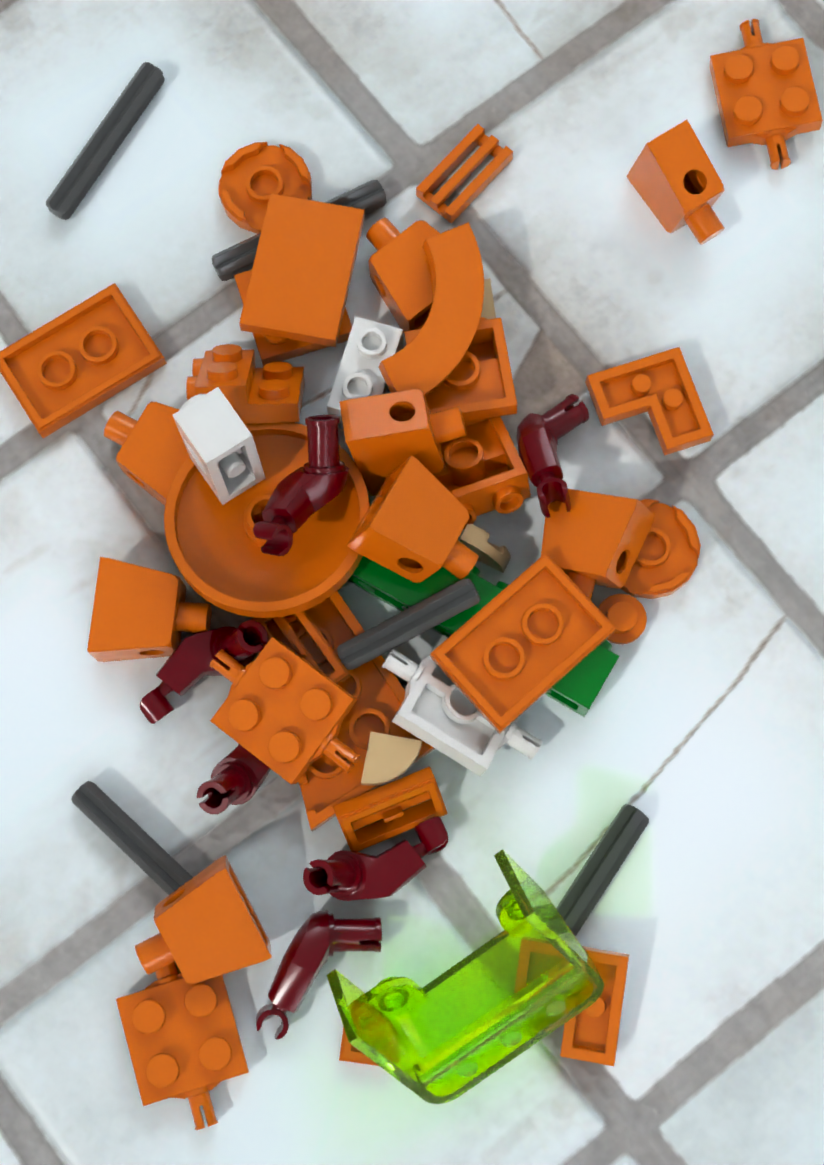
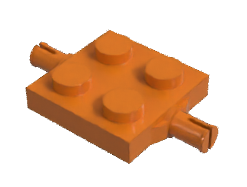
(765, 93)
(284, 711)
(182, 1040)

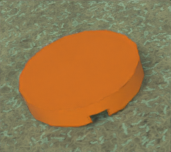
(254, 174)
(666, 555)

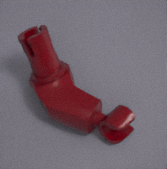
(538, 446)
(305, 488)
(192, 661)
(232, 781)
(366, 876)
(307, 954)

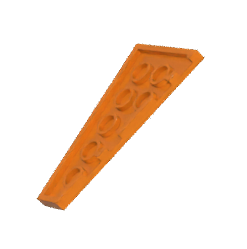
(378, 701)

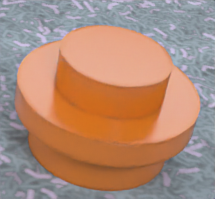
(626, 615)

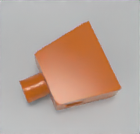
(679, 182)
(402, 270)
(393, 427)
(150, 447)
(415, 526)
(596, 538)
(141, 613)
(206, 928)

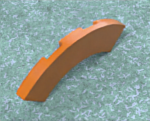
(452, 318)

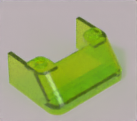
(480, 1009)

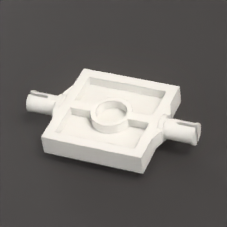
(447, 719)

